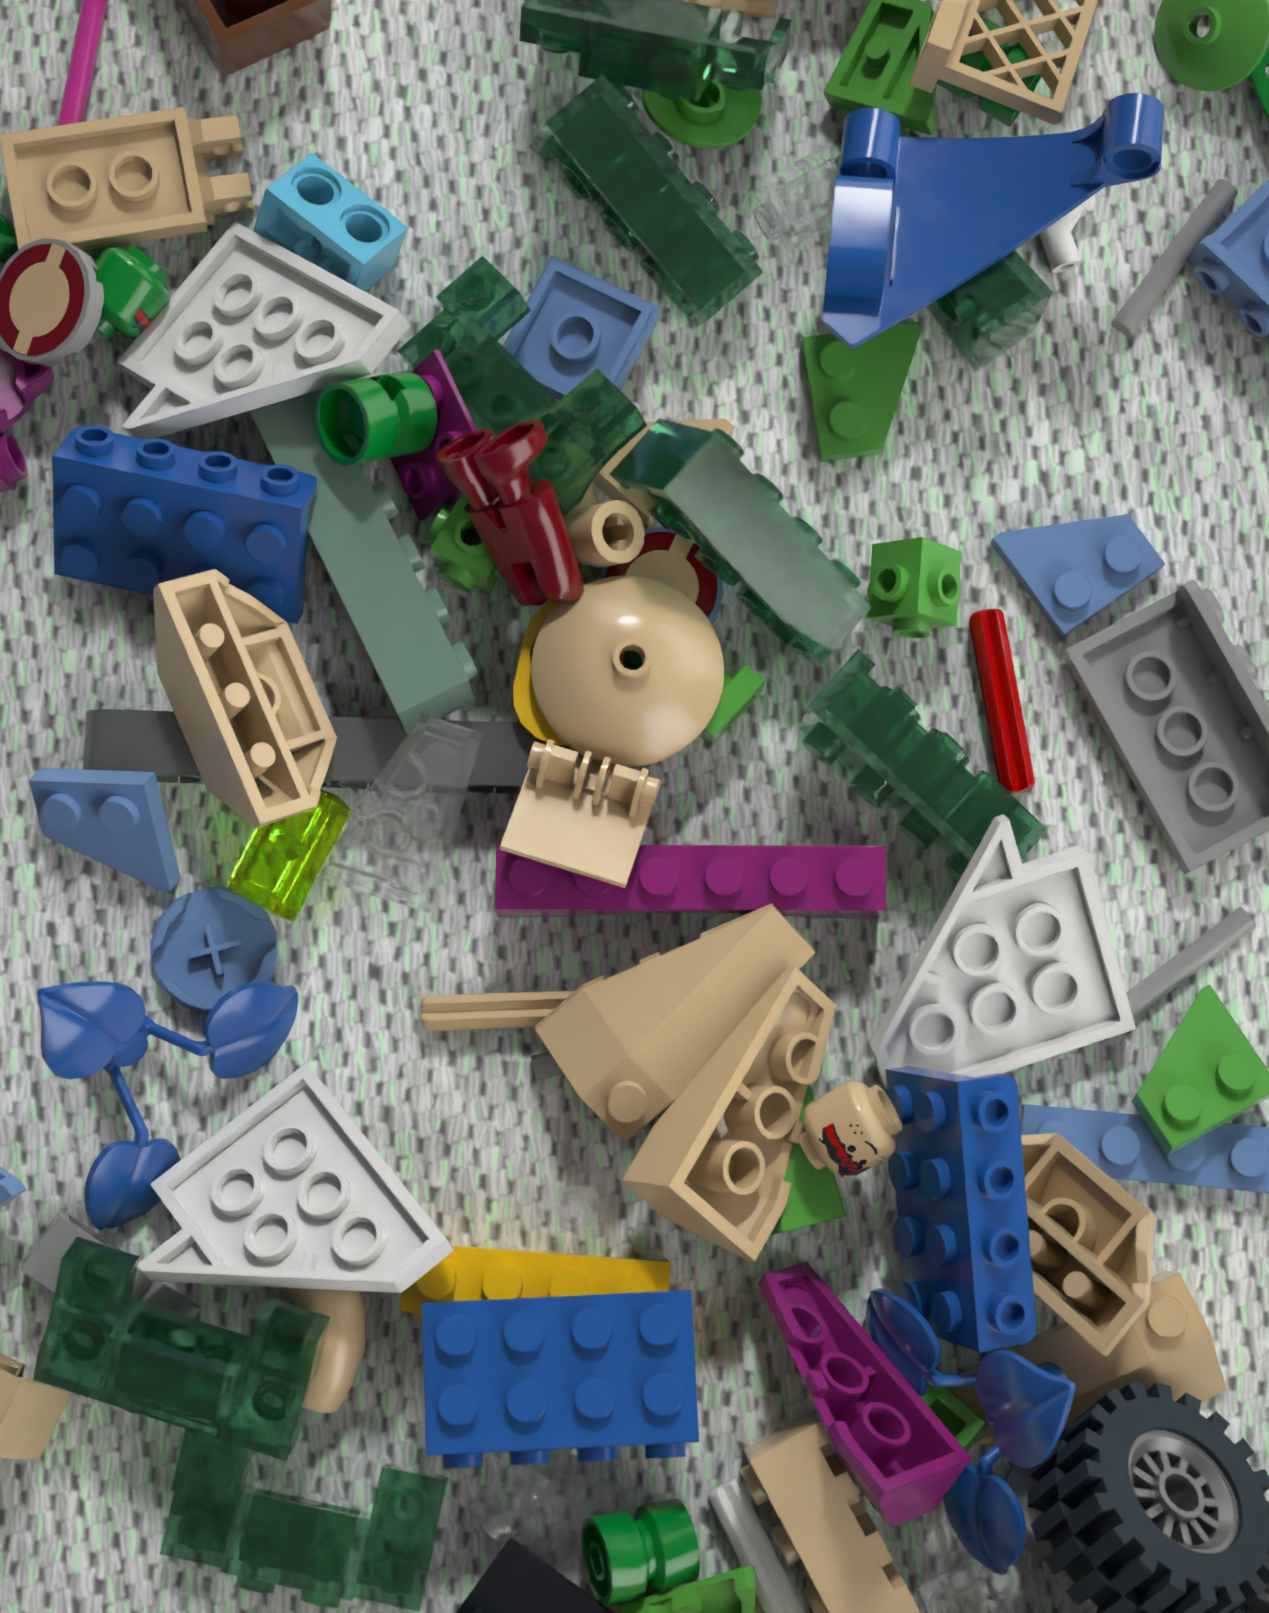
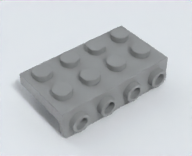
(1183, 721)

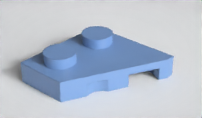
(1078, 566)
(109, 819)

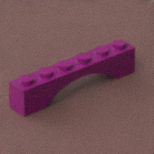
(705, 879)

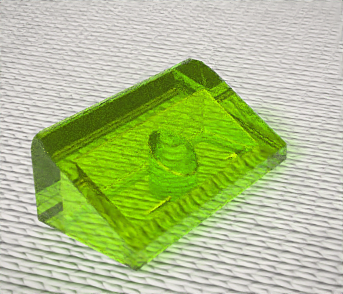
(289, 857)

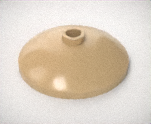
(621, 711)

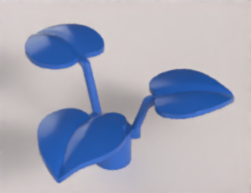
(107, 1027)
(1022, 1404)

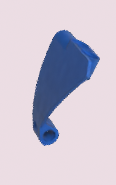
(940, 210)

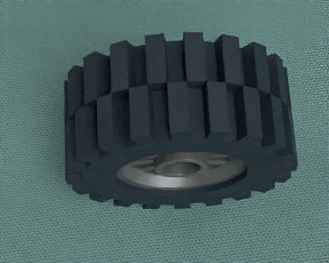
(1153, 1507)

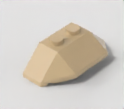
(241, 698)
(1085, 1241)

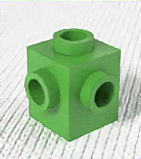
(458, 562)
(914, 586)

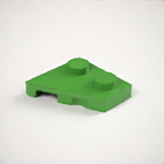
(1201, 1076)

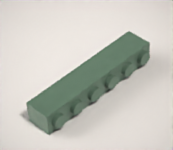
(373, 570)

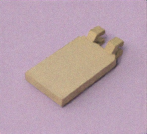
(123, 178)

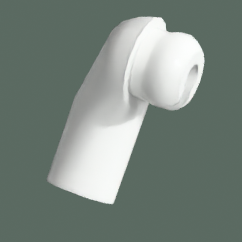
(1059, 241)

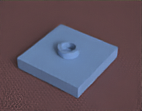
(580, 327)

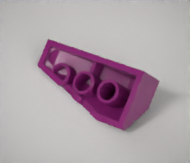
(873, 1415)

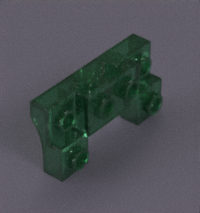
(657, 44)
(499, 392)
(174, 1365)
(303, 1541)

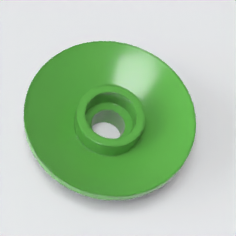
(1224, 54)
(722, 121)

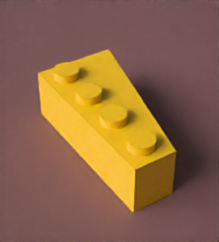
(511, 1274)

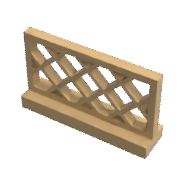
(949, 40)

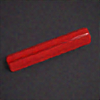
(1001, 700)

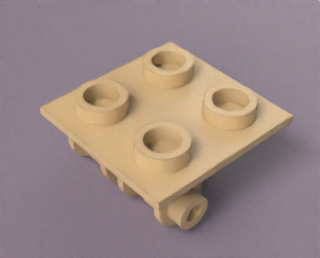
(580, 813)

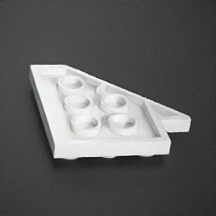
(253, 333)
(1008, 969)
(293, 1203)

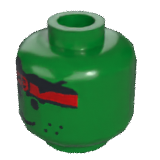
(131, 289)

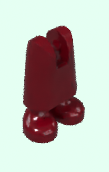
(513, 515)

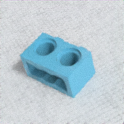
(330, 223)

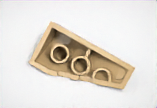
(651, 1028)
(729, 1135)
(1163, 1346)

